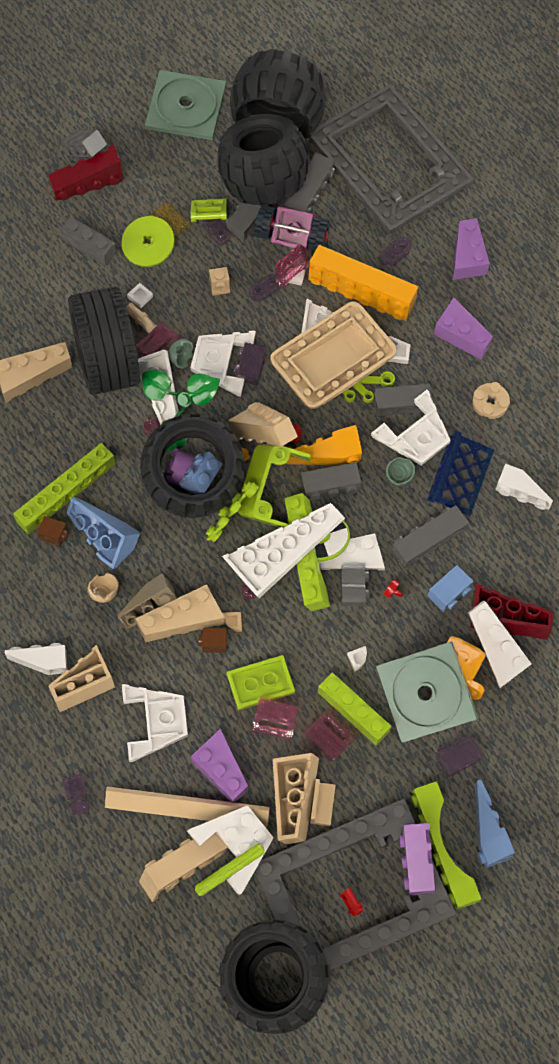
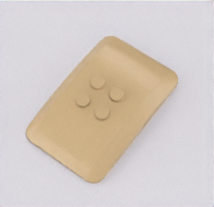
(333, 355)

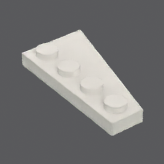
(166, 407)
(360, 551)
(500, 648)

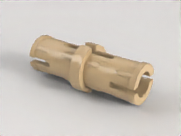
(140, 317)

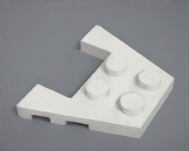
(214, 354)
(421, 439)
(164, 719)
(239, 832)

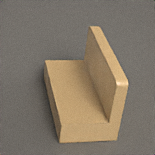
(322, 803)

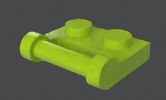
(209, 209)

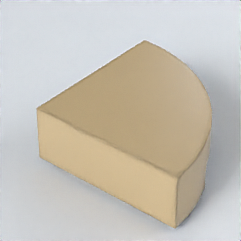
(233, 620)

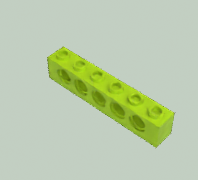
(64, 488)

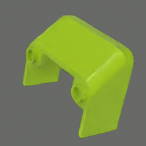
(258, 471)

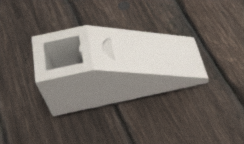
(520, 485)
(47, 659)

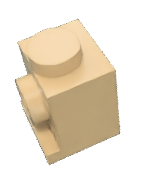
(219, 281)

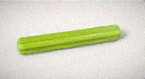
(229, 869)

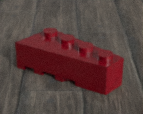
(87, 175)
(515, 615)

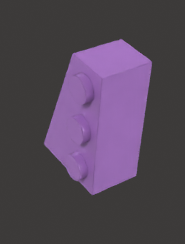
(470, 251)
(463, 330)
(220, 767)
(417, 859)

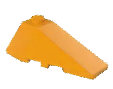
(336, 450)

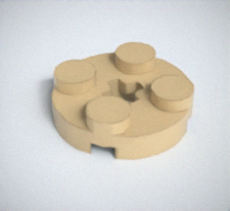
(494, 391)

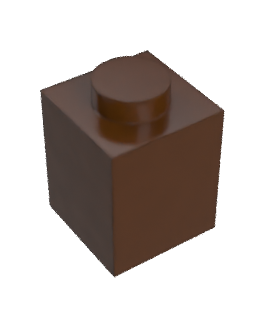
(52, 531)
(213, 640)

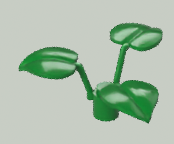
(200, 392)

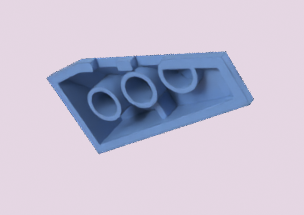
(108, 534)
(492, 840)

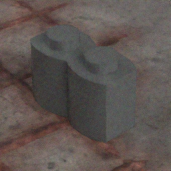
(353, 585)

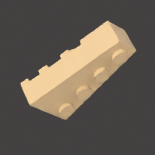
(181, 616)
(180, 864)

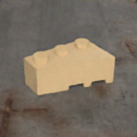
(82, 681)

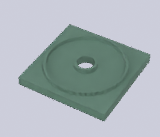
(195, 120)
(450, 697)

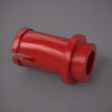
(351, 902)

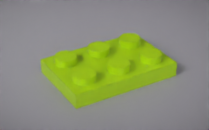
(262, 679)

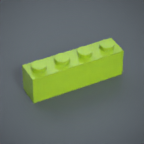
(354, 709)

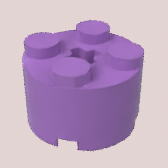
(177, 466)

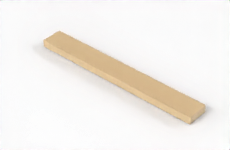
(176, 805)

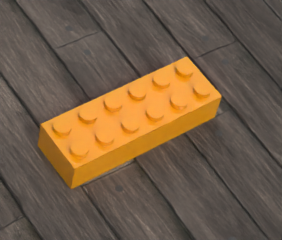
(362, 283)

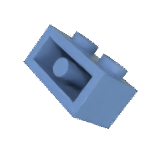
(200, 473)
(450, 589)

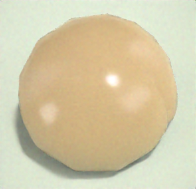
(103, 588)

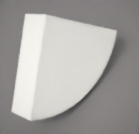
(357, 658)

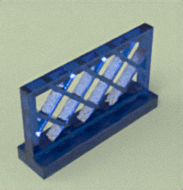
(444, 471)

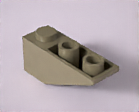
(151, 596)

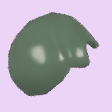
(180, 353)
(400, 471)

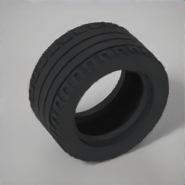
(104, 340)

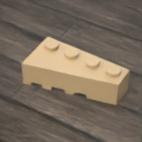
(32, 368)
(263, 425)
(294, 795)

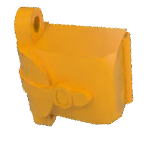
(470, 660)

